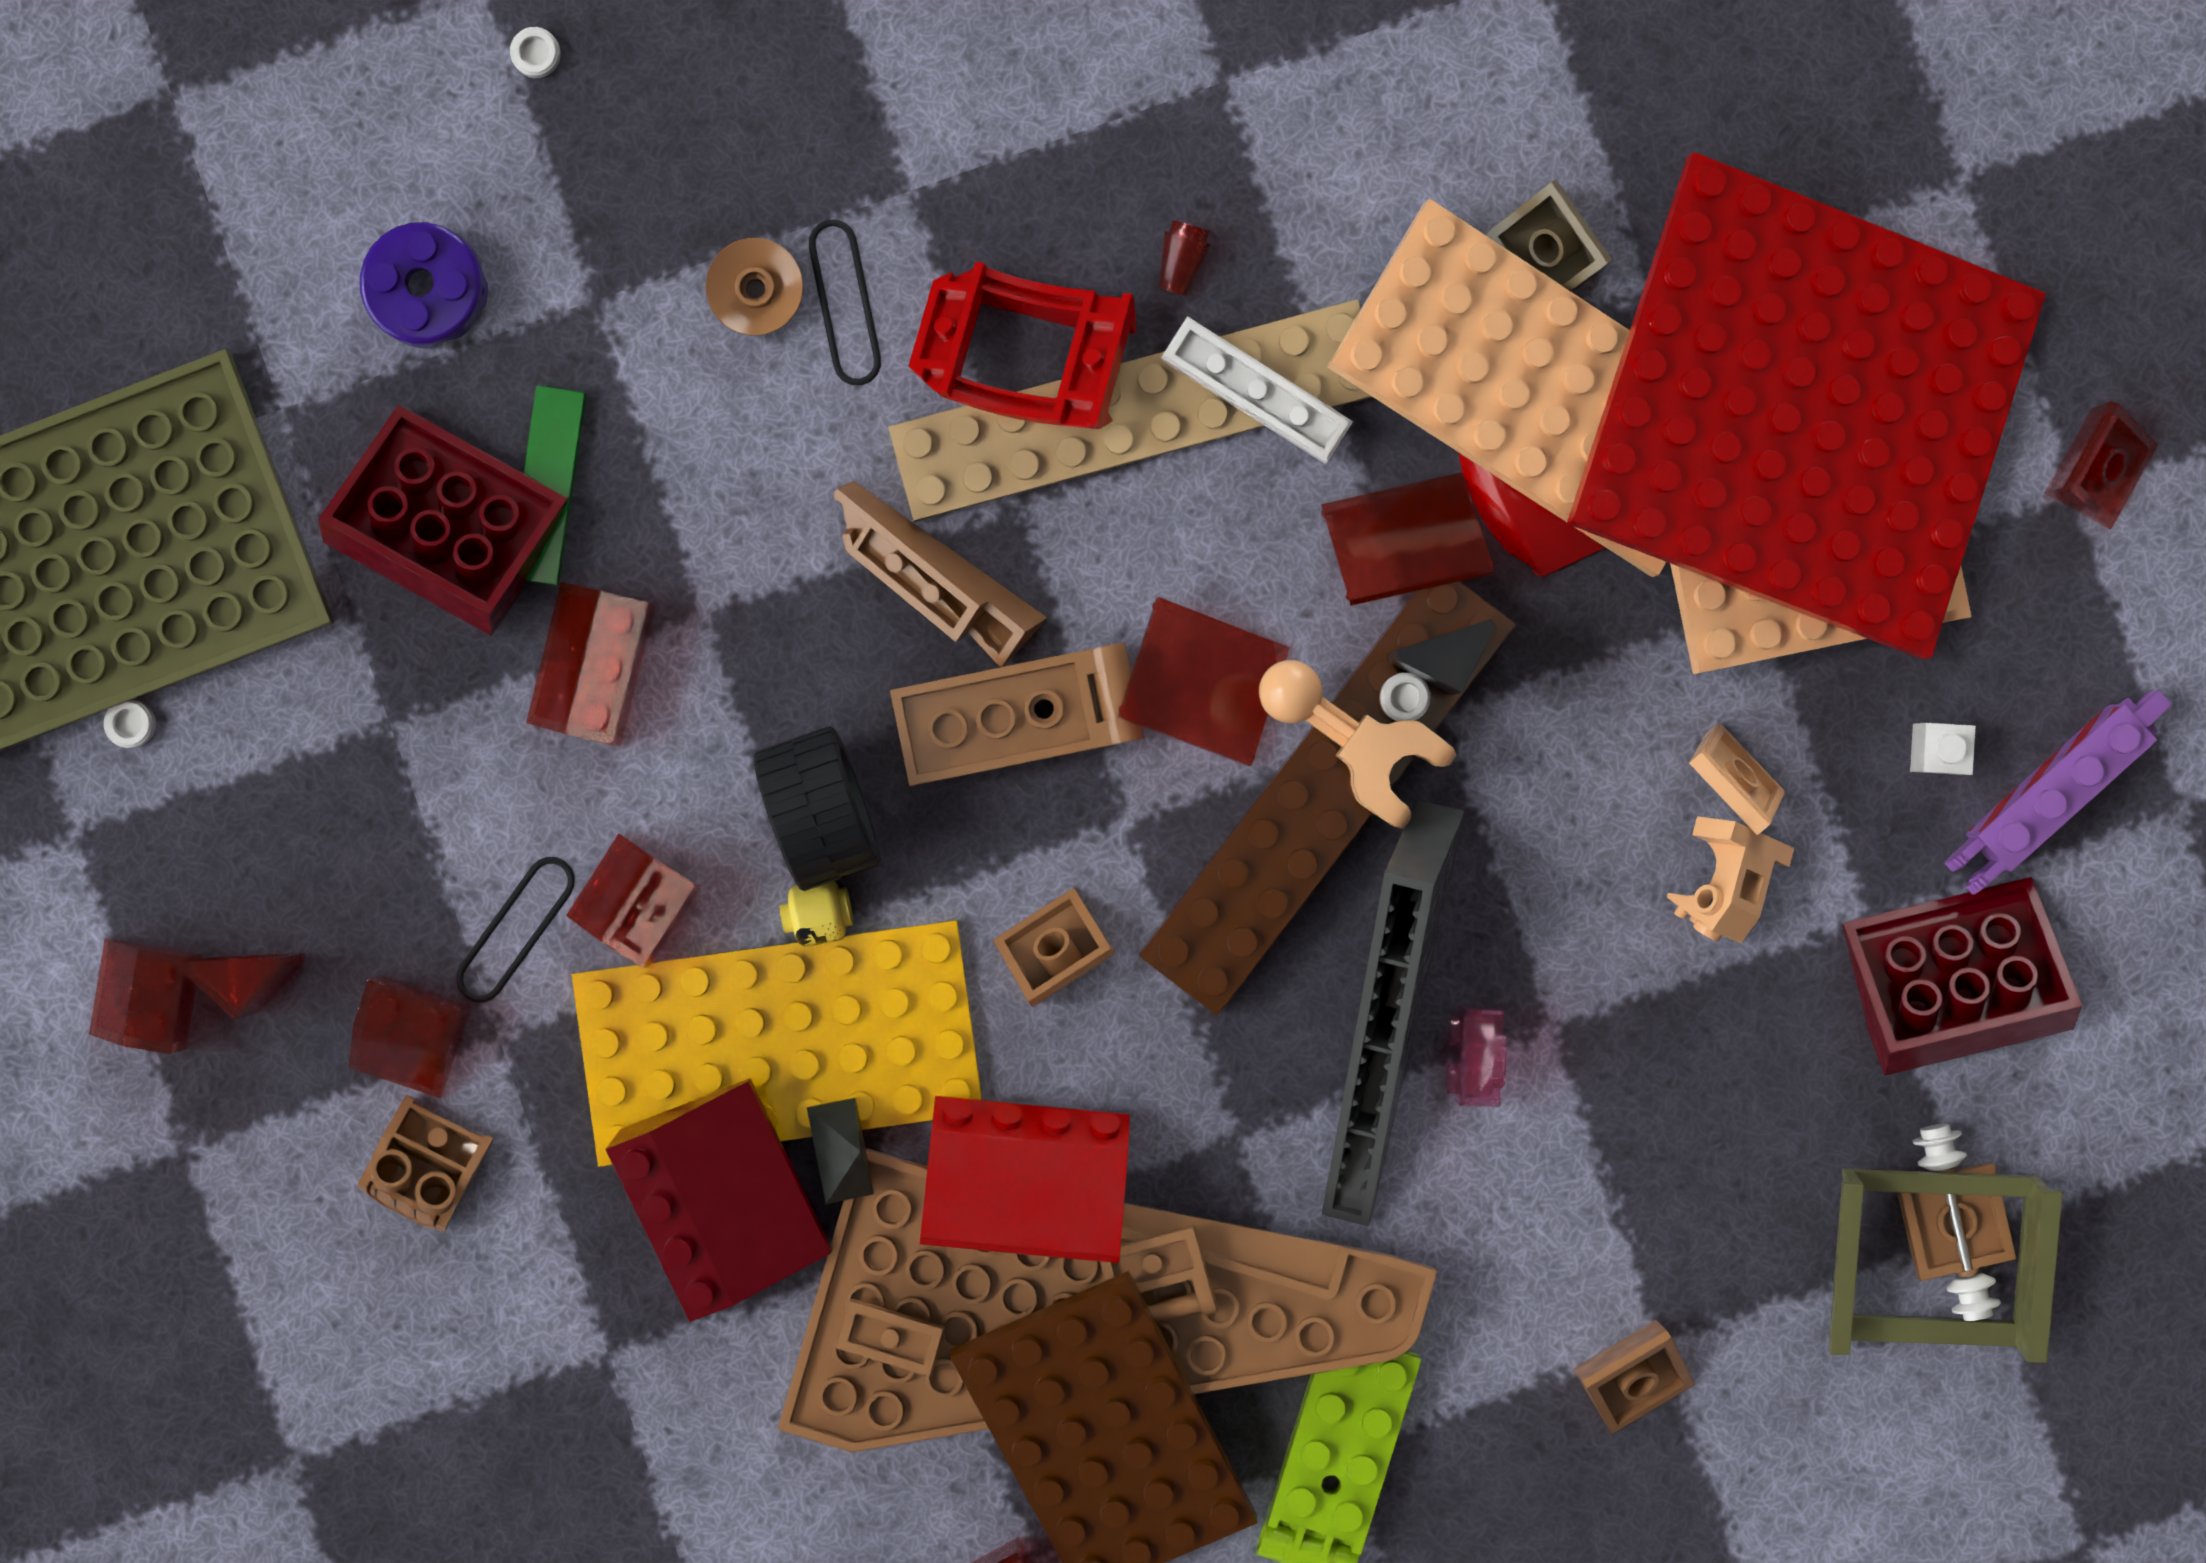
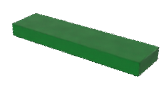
(553, 462)

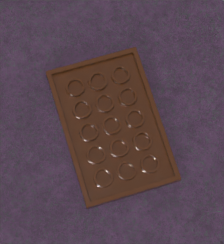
(1104, 1430)

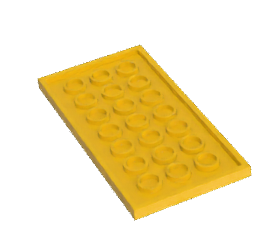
(808, 1025)

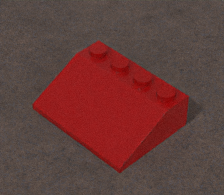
(1026, 1179)

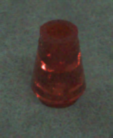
(1182, 256)

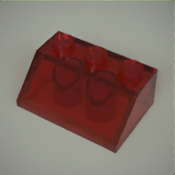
(590, 664)

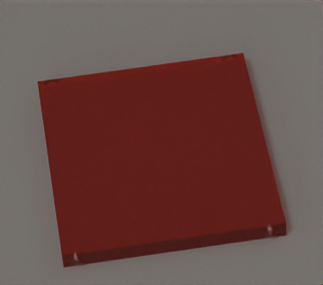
(1407, 539)
(1200, 681)

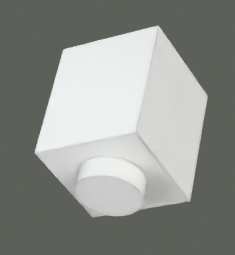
(1942, 748)

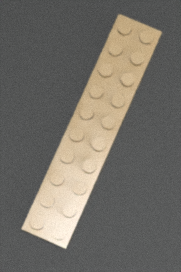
(982, 456)

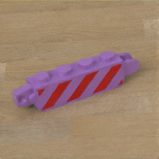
(2060, 787)

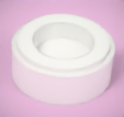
(535, 52)
(1404, 697)
(130, 724)

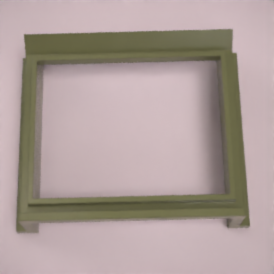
(2035, 1270)

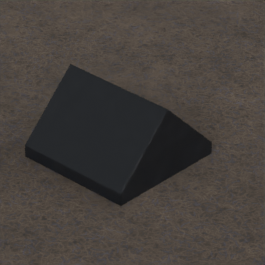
(1446, 659)

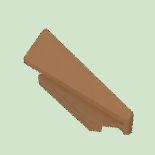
(934, 577)

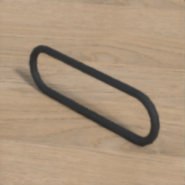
(824, 305)
(570, 885)

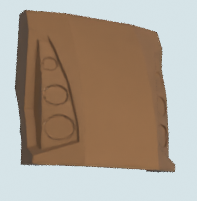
(432, 1155)

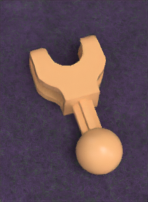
(1293, 693)

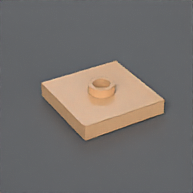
(1737, 778)

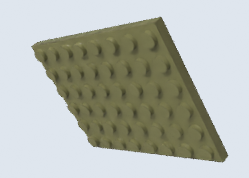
(142, 548)

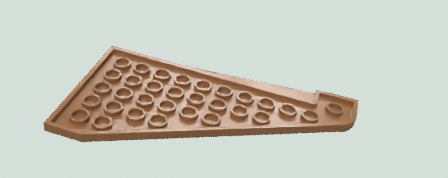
(1280, 1300)

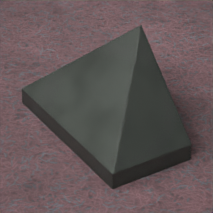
(840, 1150)

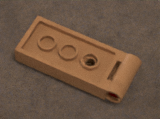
(991, 718)

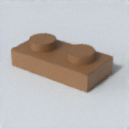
(890, 1337)

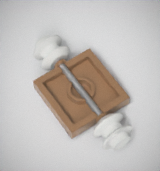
(1954, 1230)

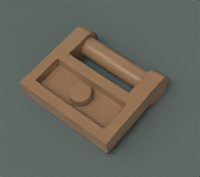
(1165, 1262)

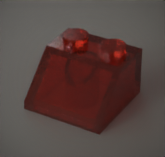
(143, 997)
(407, 1035)

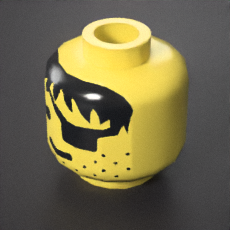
(817, 914)

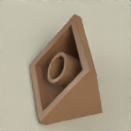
(1053, 947)
(1634, 1376)

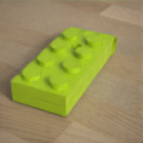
(1342, 1431)

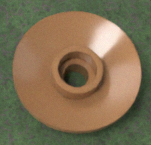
(739, 266)

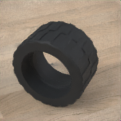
(816, 808)

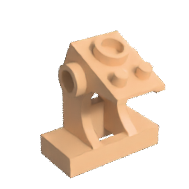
(1739, 879)

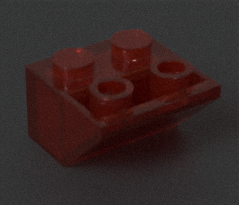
(633, 901)

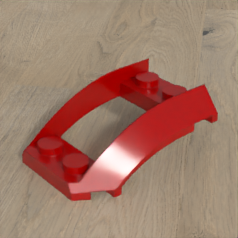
(1092, 361)

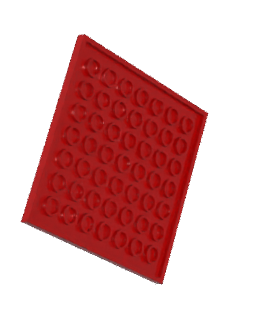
(1807, 407)

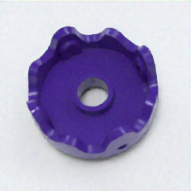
(456, 293)

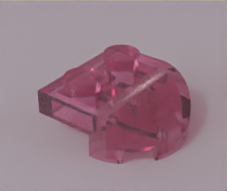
(1479, 1056)

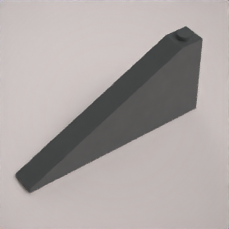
(1390, 1005)

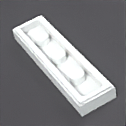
(1256, 390)

